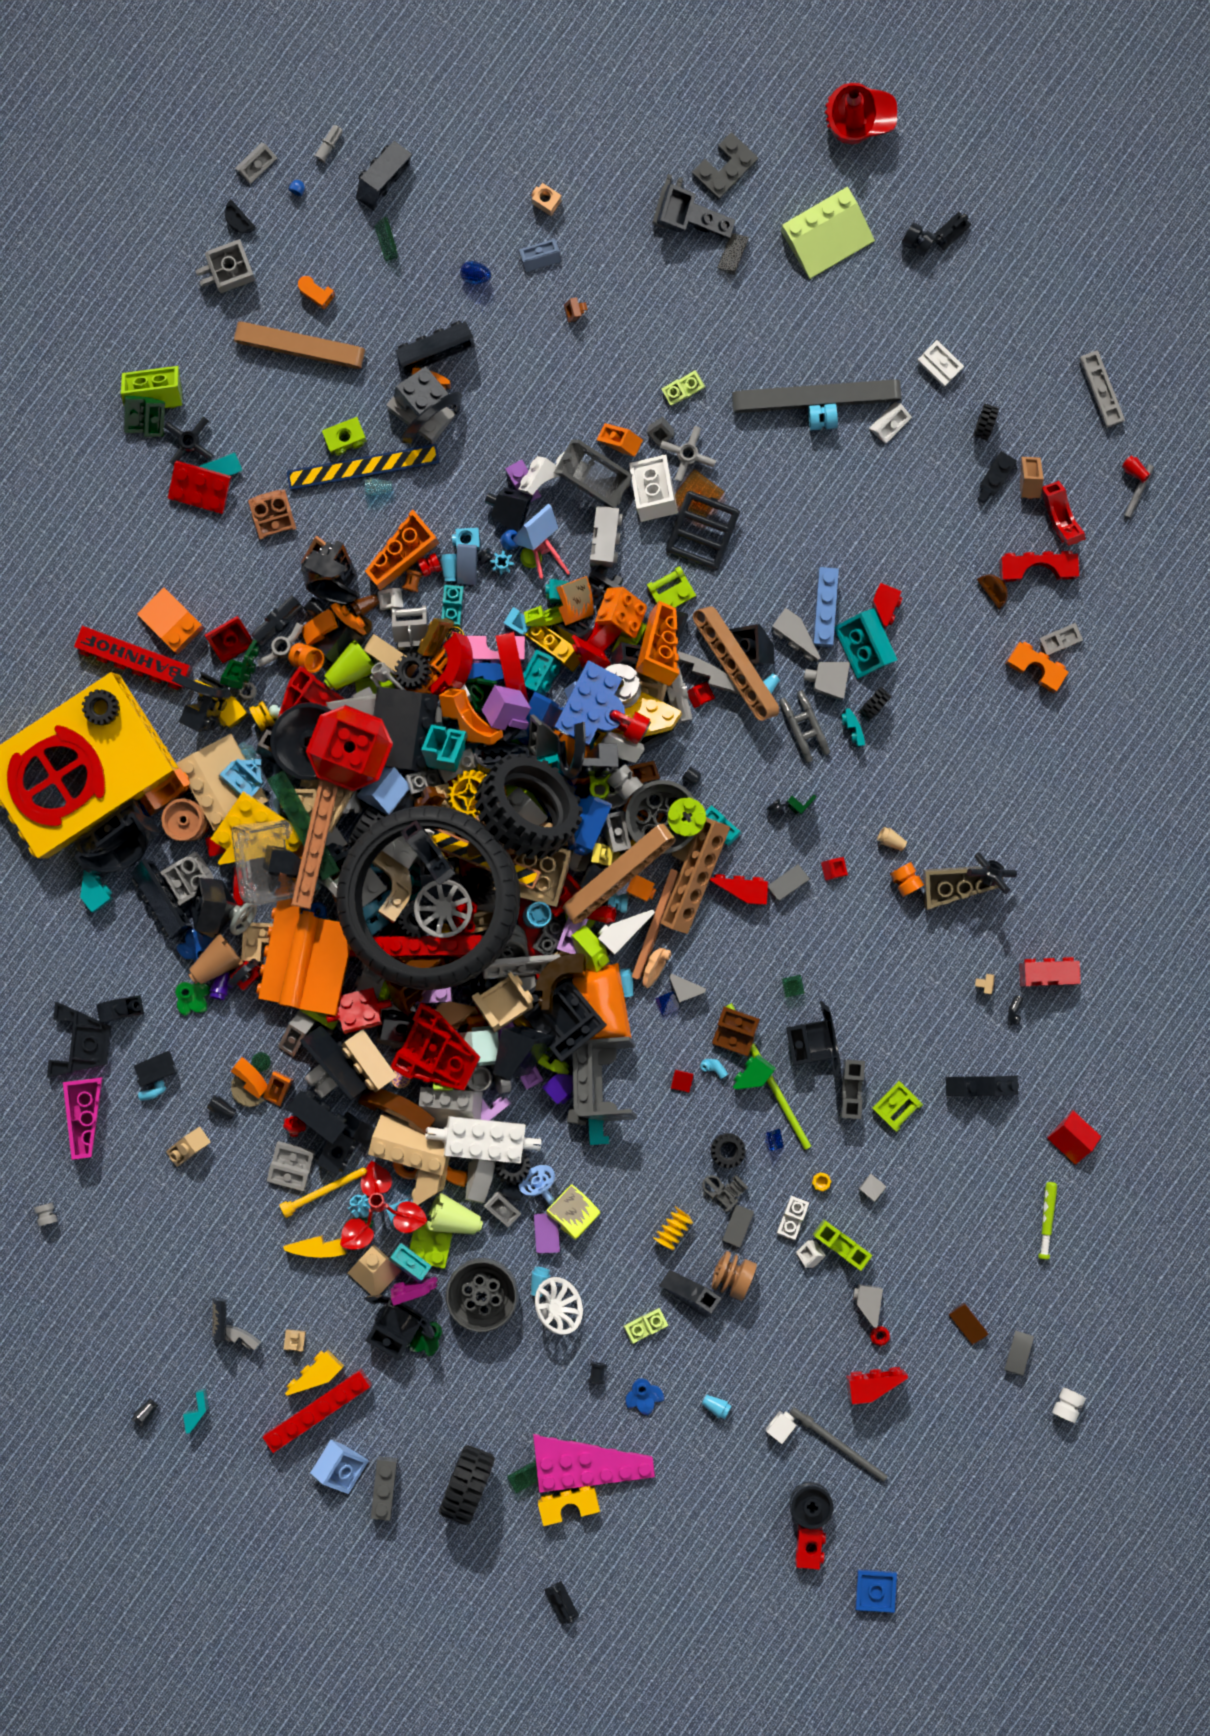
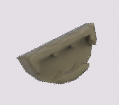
(241, 1095)

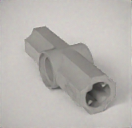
(679, 698)

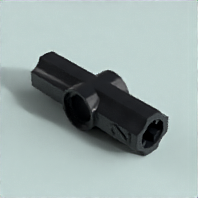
(277, 620)

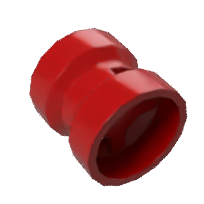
(433, 563)

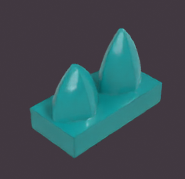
(410, 1262)

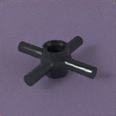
(195, 446)
(992, 873)

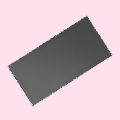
(738, 1225)

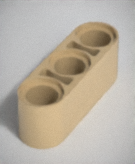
(386, 654)

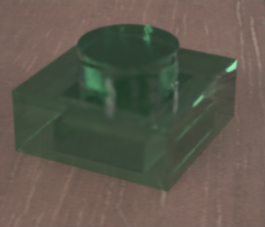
(793, 986)

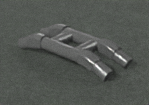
(802, 737)

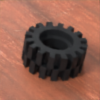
(986, 422)
(405, 663)
(89, 704)
(874, 704)
(481, 893)
(409, 925)
(716, 1150)
(513, 1177)

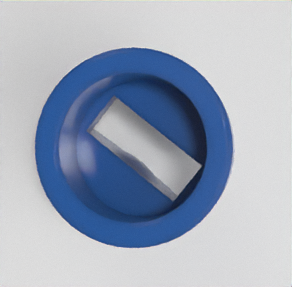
(297, 187)

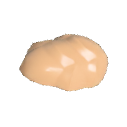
(655, 965)

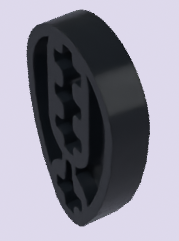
(499, 748)

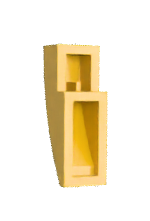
(316, 1248)

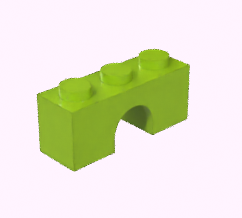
(842, 1244)

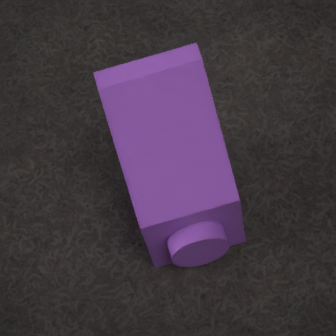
(516, 473)

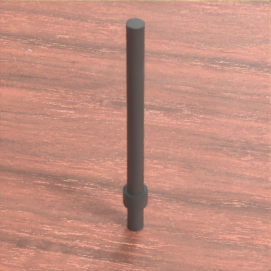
(807, 1421)

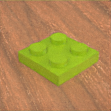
(431, 1246)

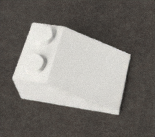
(653, 488)
(619, 933)

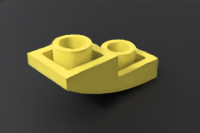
(603, 855)

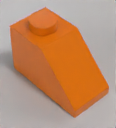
(620, 439)
(641, 888)

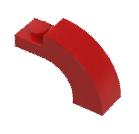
(458, 664)

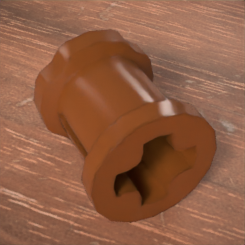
(412, 581)

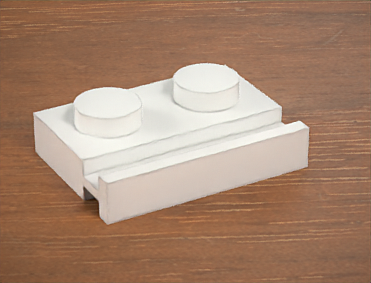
(940, 363)

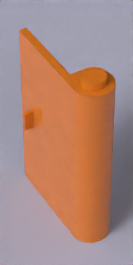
(315, 965)

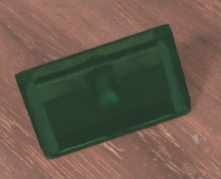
(386, 239)

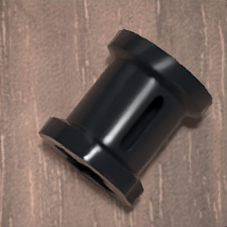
(597, 1373)

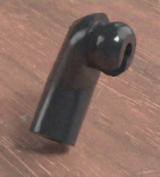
(1013, 1009)

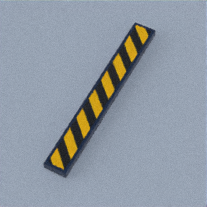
(363, 467)

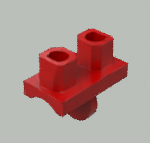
(470, 928)

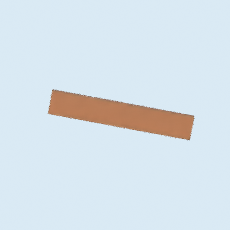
(655, 925)

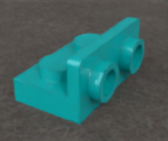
(541, 672)

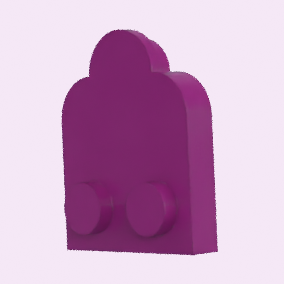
(405, 1292)

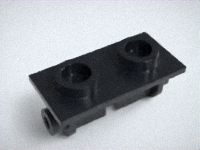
(952, 230)
(561, 1602)

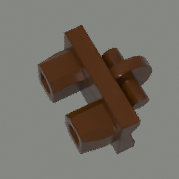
(431, 798)

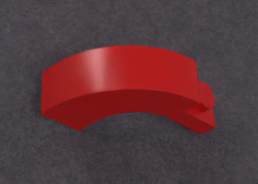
(1061, 515)

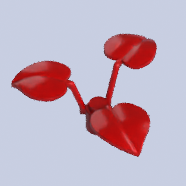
(408, 1215)

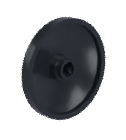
(291, 738)

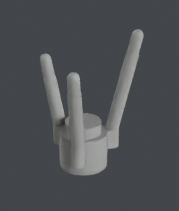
(383, 673)

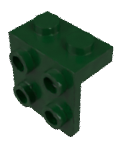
(239, 673)

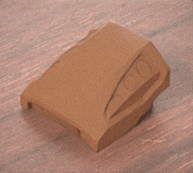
(271, 513)

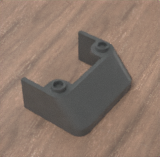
(588, 1079)

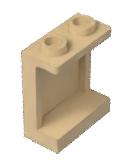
(503, 1002)

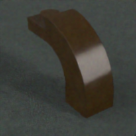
(557, 970)

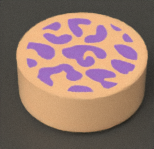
(400, 1081)

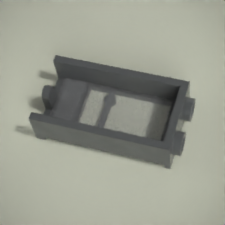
(593, 473)

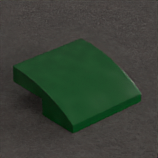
(144, 416)

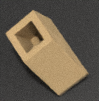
(188, 1146)
(427, 1185)

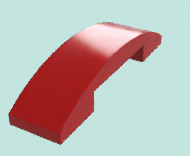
(511, 662)

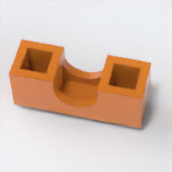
(1052, 673)

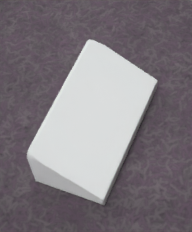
(890, 422)

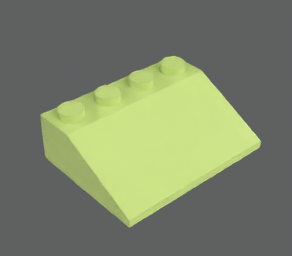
(827, 233)

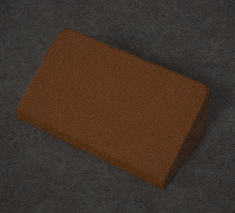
(968, 1323)

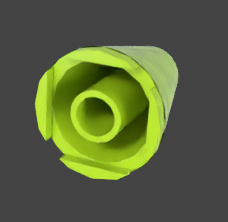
(349, 667)

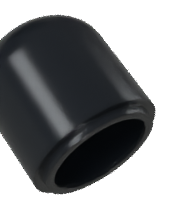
(692, 776)

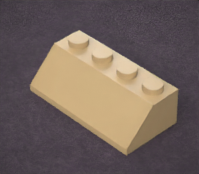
(401, 1144)

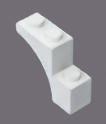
(539, 472)

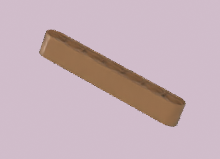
(299, 345)
(736, 663)
(618, 873)

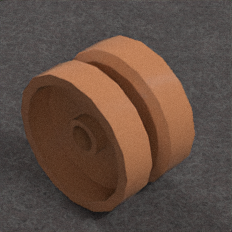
(184, 820)

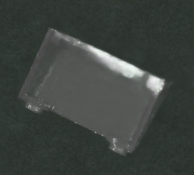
(249, 847)

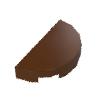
(994, 588)

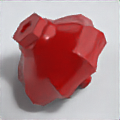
(294, 1125)

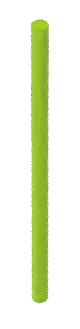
(782, 1101)

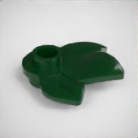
(422, 1342)

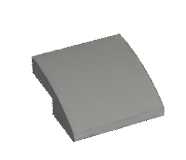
(290, 1166)

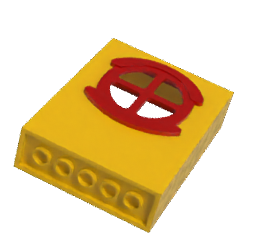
(120, 762)

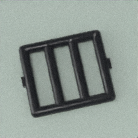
(720, 547)

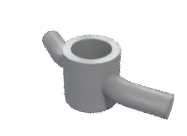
(276, 642)

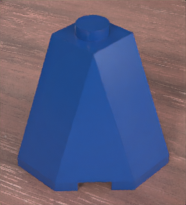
(545, 710)
(593, 818)

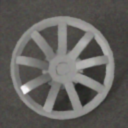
(443, 909)

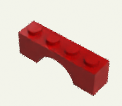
(1062, 565)

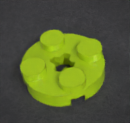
(686, 828)

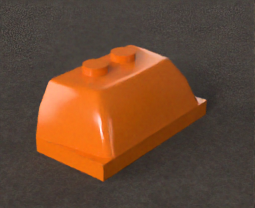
(606, 996)

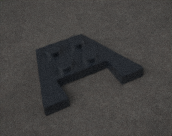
(88, 1042)

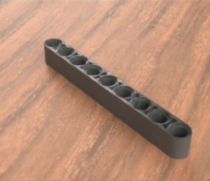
(804, 396)

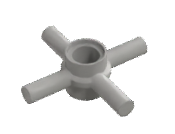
(690, 446)

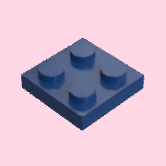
(876, 1590)

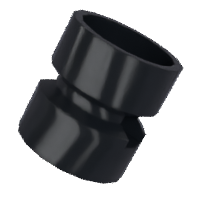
(912, 237)

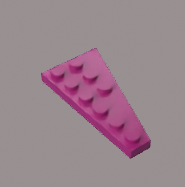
(578, 1464)

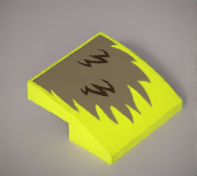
(573, 1212)

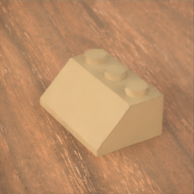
(368, 1061)

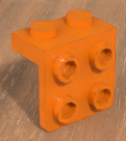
(622, 610)

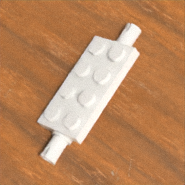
(483, 1139)

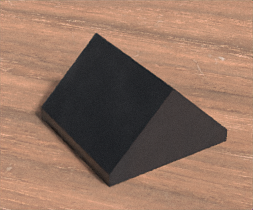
(337, 641)

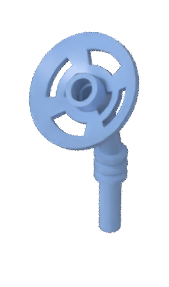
(540, 1185)

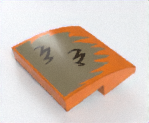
(576, 600)

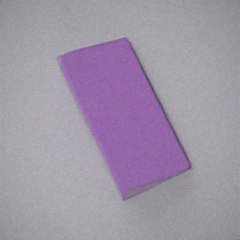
(546, 1234)

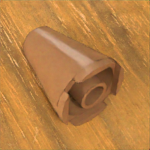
(215, 961)

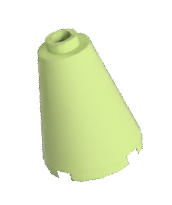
(452, 1217)

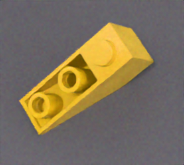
(554, 645)
(232, 713)
(319, 1373)

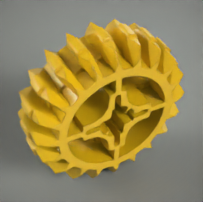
(471, 781)

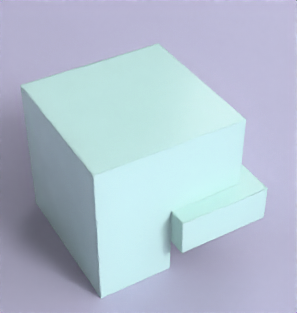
(484, 1043)

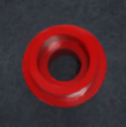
(886, 1335)

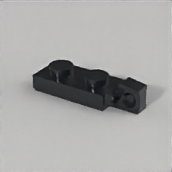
(996, 475)

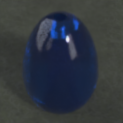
(475, 272)

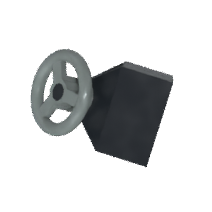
(215, 906)

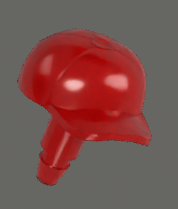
(860, 113)

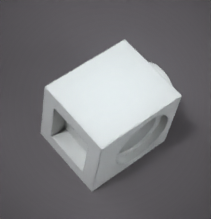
(781, 1426)

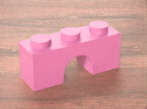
(483, 653)

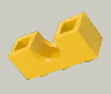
(584, 1499)

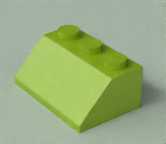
(154, 383)

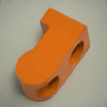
(314, 292)

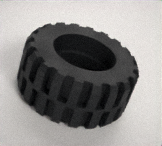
(466, 1485)

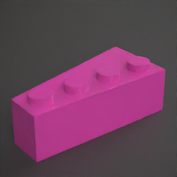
(82, 1108)

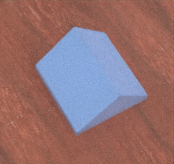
(537, 529)
(386, 792)

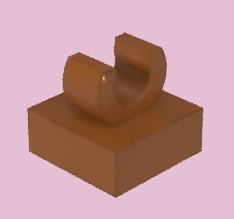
(574, 310)

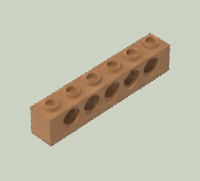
(695, 876)

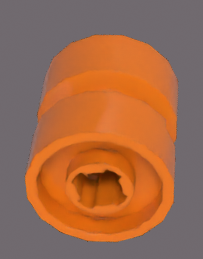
(306, 657)
(906, 879)

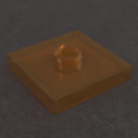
(701, 485)

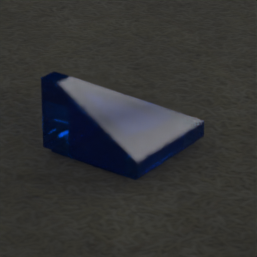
(667, 1003)

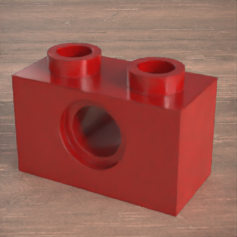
(805, 1558)

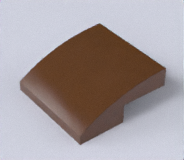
(736, 1031)

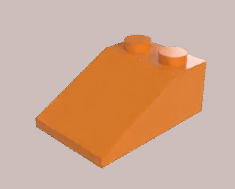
(170, 621)

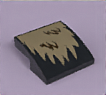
(219, 1309)

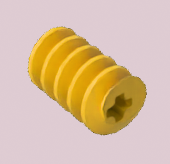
(674, 1229)

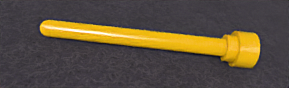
(289, 1207)

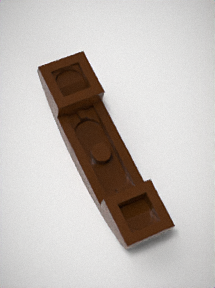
(399, 1107)

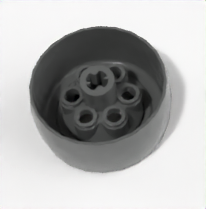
(506, 1291)

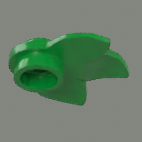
(194, 999)

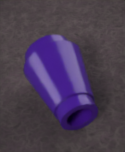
(219, 988)

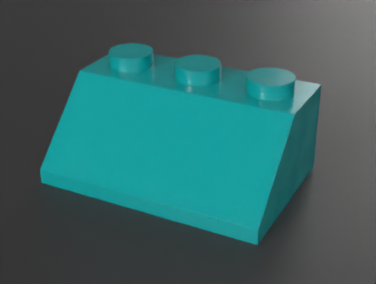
(865, 643)

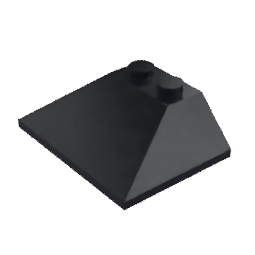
(571, 1020)

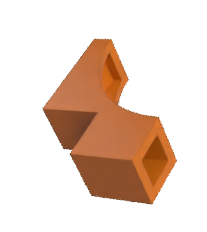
(457, 707)

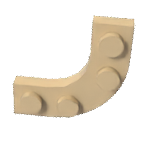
(400, 886)

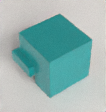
(444, 748)

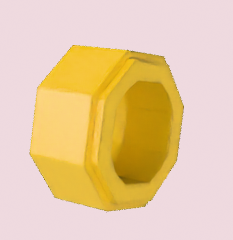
(821, 1181)

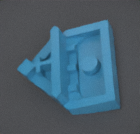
(243, 776)

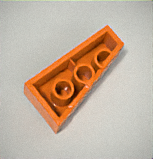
(402, 551)
(658, 650)

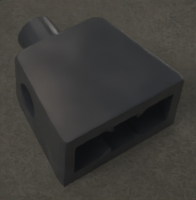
(509, 507)

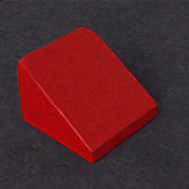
(700, 694)
(834, 868)
(682, 1080)

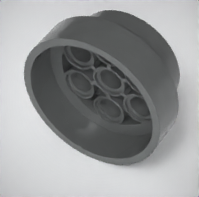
(640, 801)

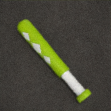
(1048, 1215)

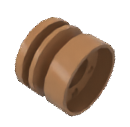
(733, 1275)

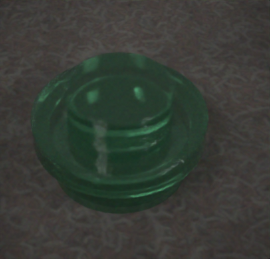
(261, 1061)

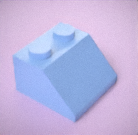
(339, 1467)

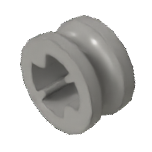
(253, 691)

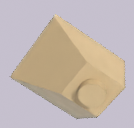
(374, 1271)

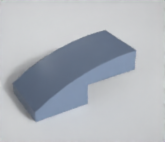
(466, 564)

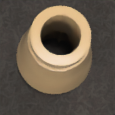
(891, 839)

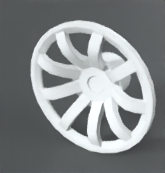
(554, 1307)

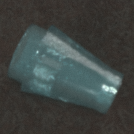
(376, 486)

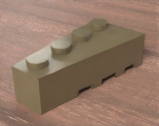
(951, 884)

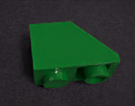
(755, 1075)

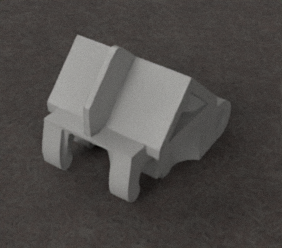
(409, 632)

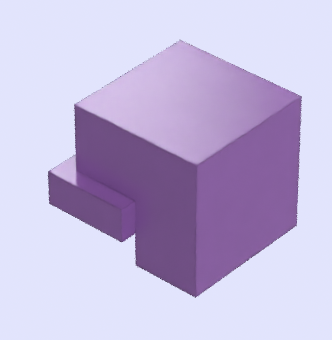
(506, 708)

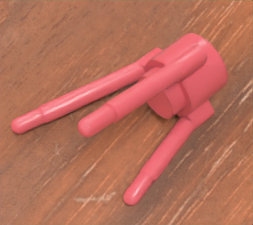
(544, 548)

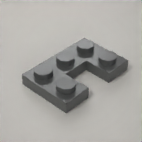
(740, 162)

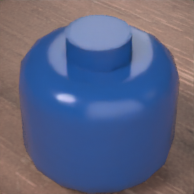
(506, 540)

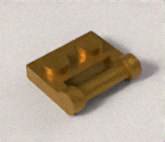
(435, 636)

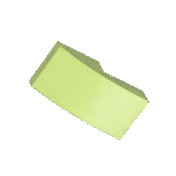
(683, 388)
(645, 1325)

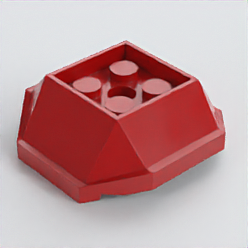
(343, 768)

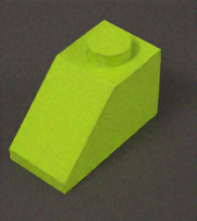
(589, 945)

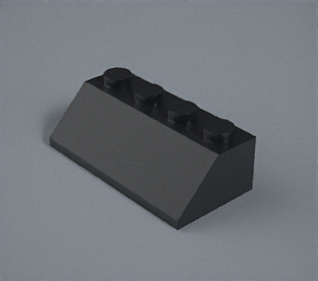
(435, 347)

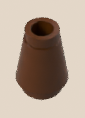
(362, 606)

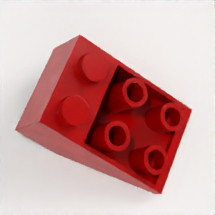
(870, 1386)

